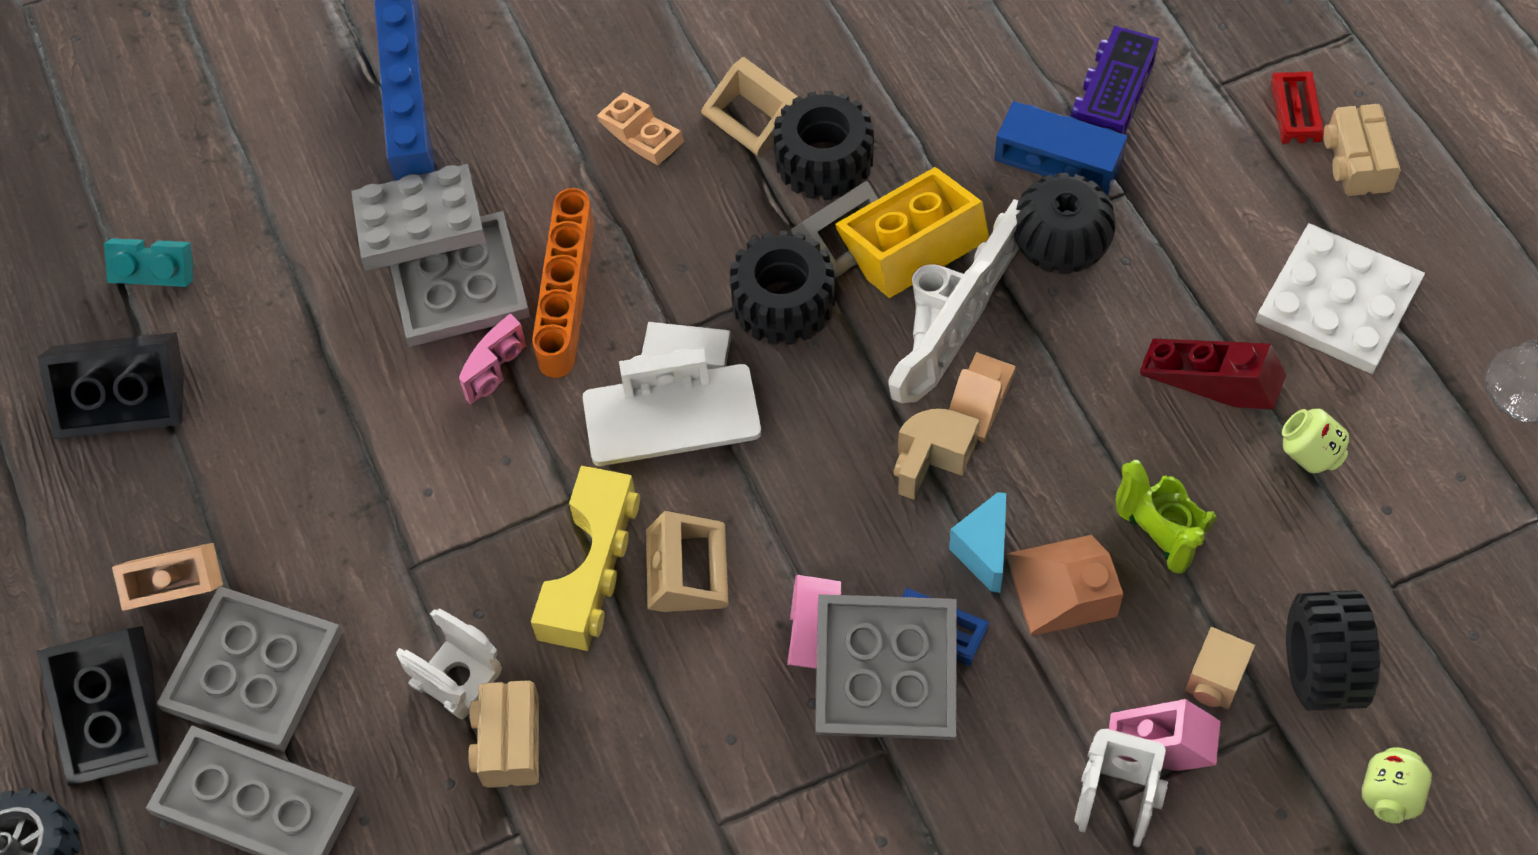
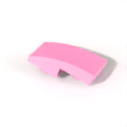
(482, 369)
(804, 616)

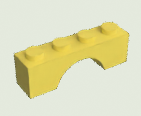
(571, 606)

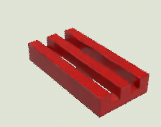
(1299, 131)

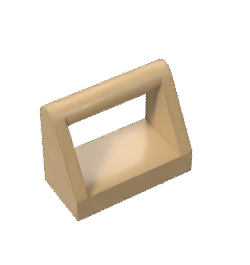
(759, 89)
(664, 563)

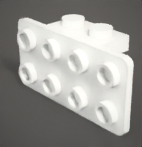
(670, 408)

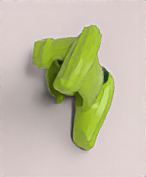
(1164, 513)

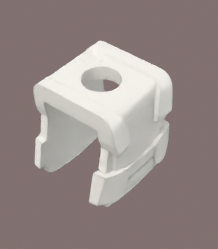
(463, 647)
(1145, 771)

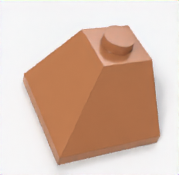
(1065, 584)

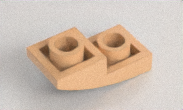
(639, 129)

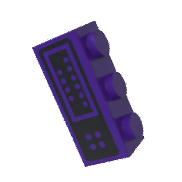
(1117, 81)

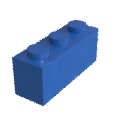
(1059, 144)

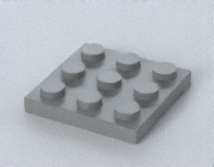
(417, 217)
(461, 287)
(886, 667)
(250, 668)

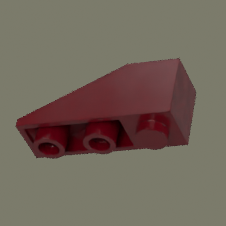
(1219, 370)

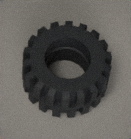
(823, 120)
(782, 260)
(1332, 650)

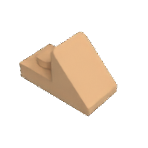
(982, 390)

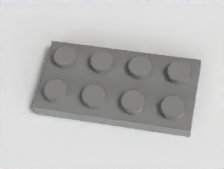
(251, 798)

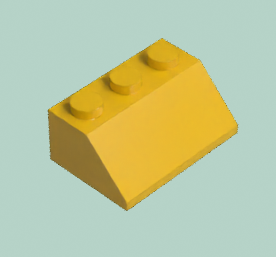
(914, 227)

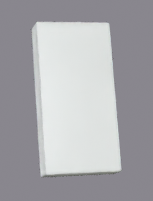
(667, 338)

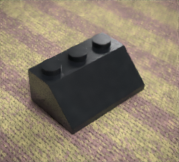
(113, 385)

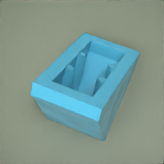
(980, 541)

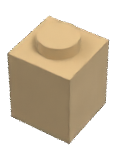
(1219, 669)

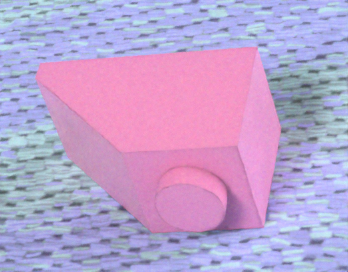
(1179, 725)

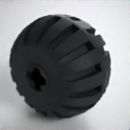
(1064, 223)

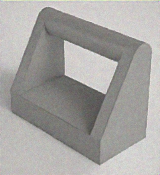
(860, 197)

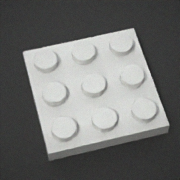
(1340, 298)

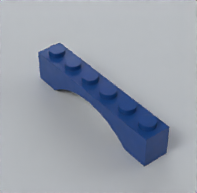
(402, 88)

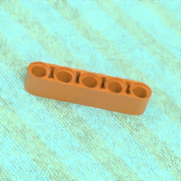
(569, 227)

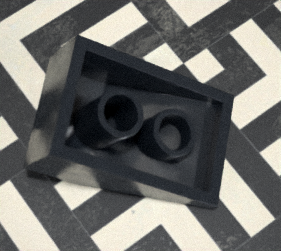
(102, 704)

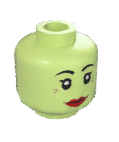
(1315, 440)
(1396, 785)

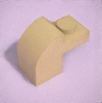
(934, 439)

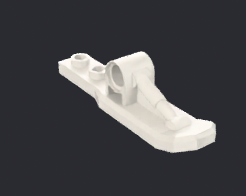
(949, 309)

